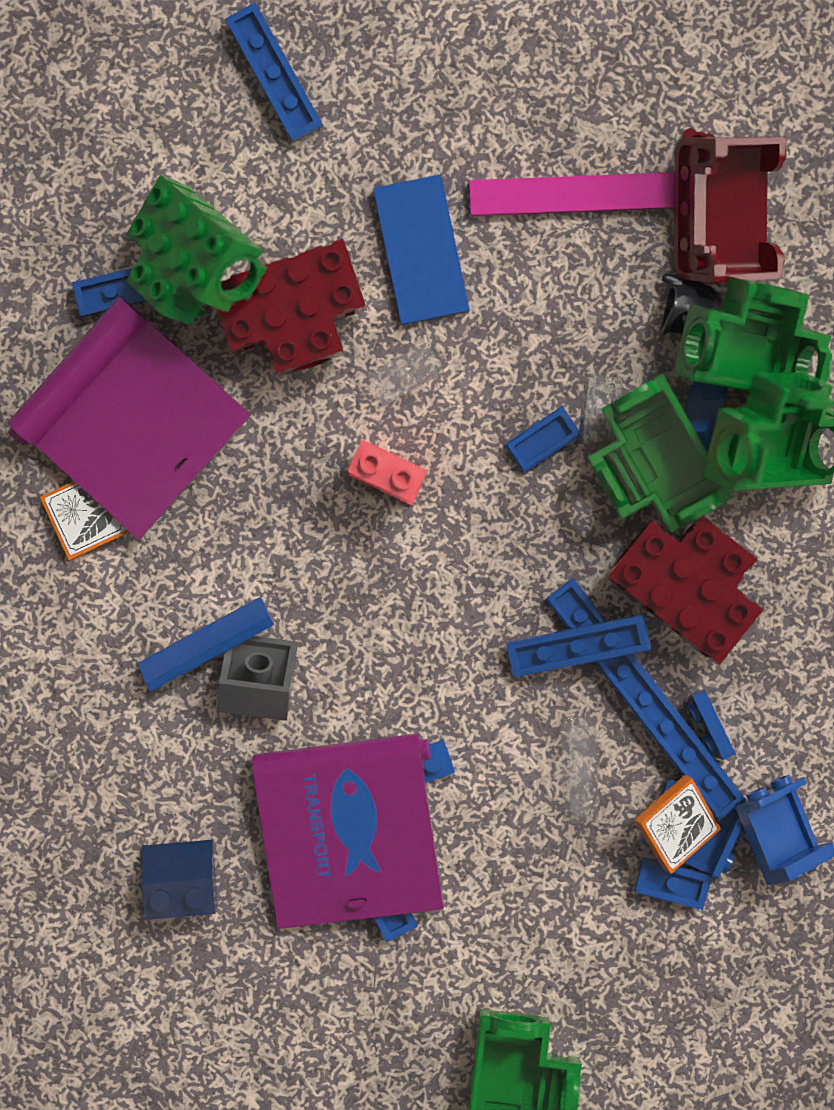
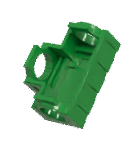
(187, 252)
(750, 334)
(774, 435)
(655, 458)
(515, 1066)

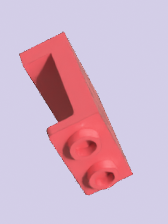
(387, 472)

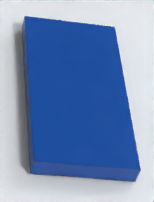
(421, 249)

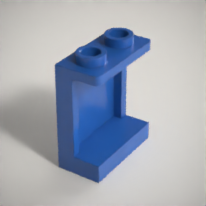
(781, 831)
(716, 853)

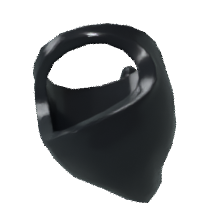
(679, 298)

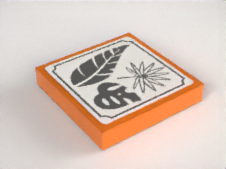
(80, 520)
(677, 824)

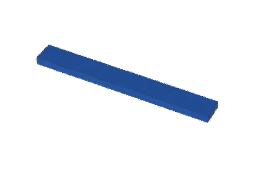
(652, 707)

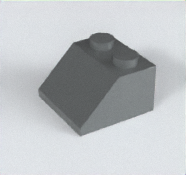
(258, 678)

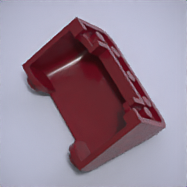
(724, 208)

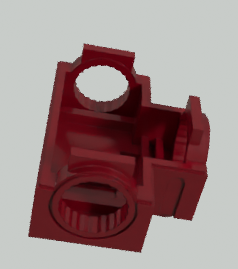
(296, 308)
(691, 584)

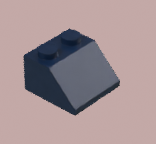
(179, 879)

